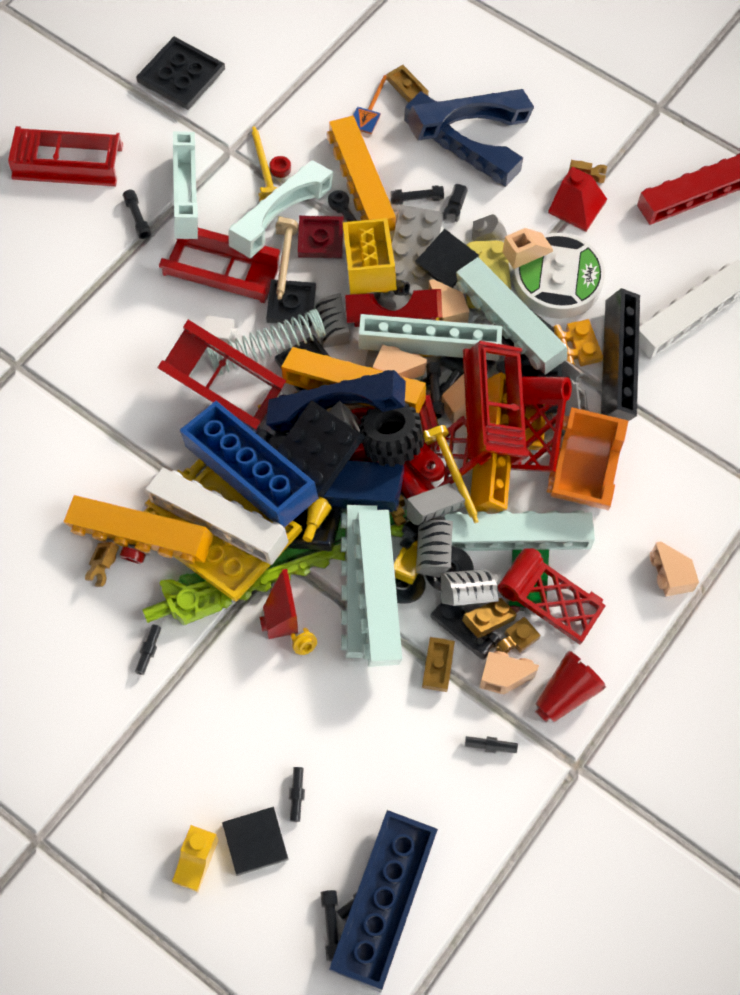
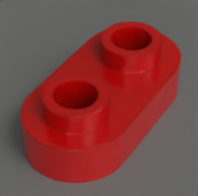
(426, 458)

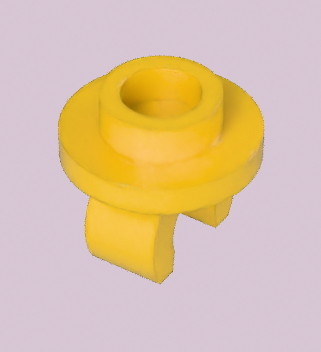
(304, 642)

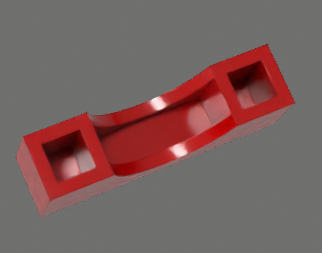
(422, 305)

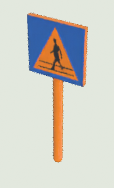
(366, 118)

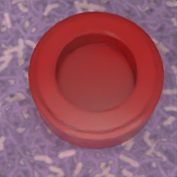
(280, 166)
(132, 555)

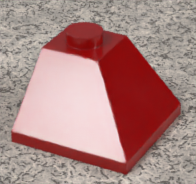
(578, 200)
(279, 609)

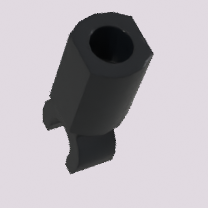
(456, 201)

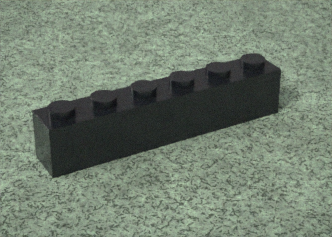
(621, 355)

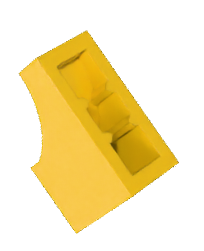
(195, 858)

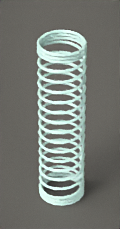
(314, 317)

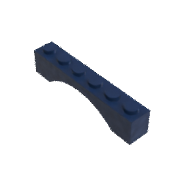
(507, 107)
(495, 161)
(379, 390)

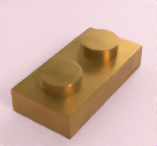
(405, 83)
(489, 617)
(438, 664)

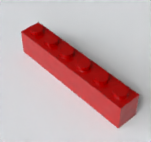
(690, 190)

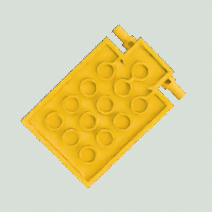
(225, 565)

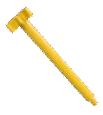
(265, 192)
(438, 434)

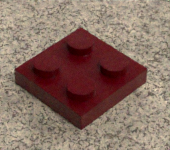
(320, 237)

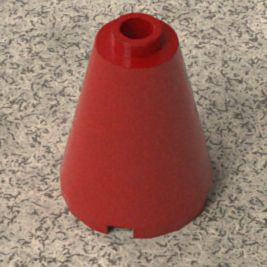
(568, 688)

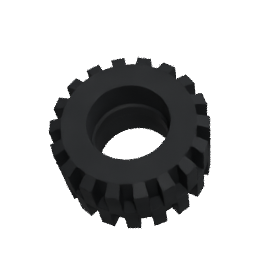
(395, 447)

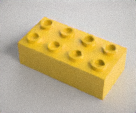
(369, 256)

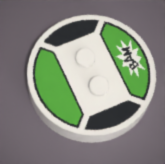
(561, 281)

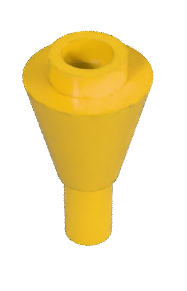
(315, 516)

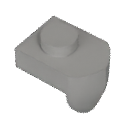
(488, 228)

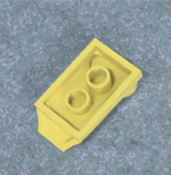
(491, 254)

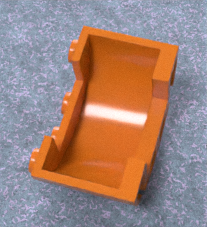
(588, 459)

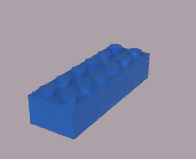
(249, 464)

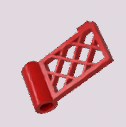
(545, 393)
(415, 483)
(527, 572)

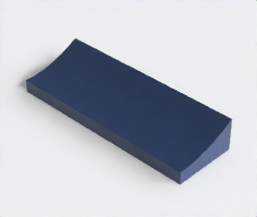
(367, 485)
(383, 900)

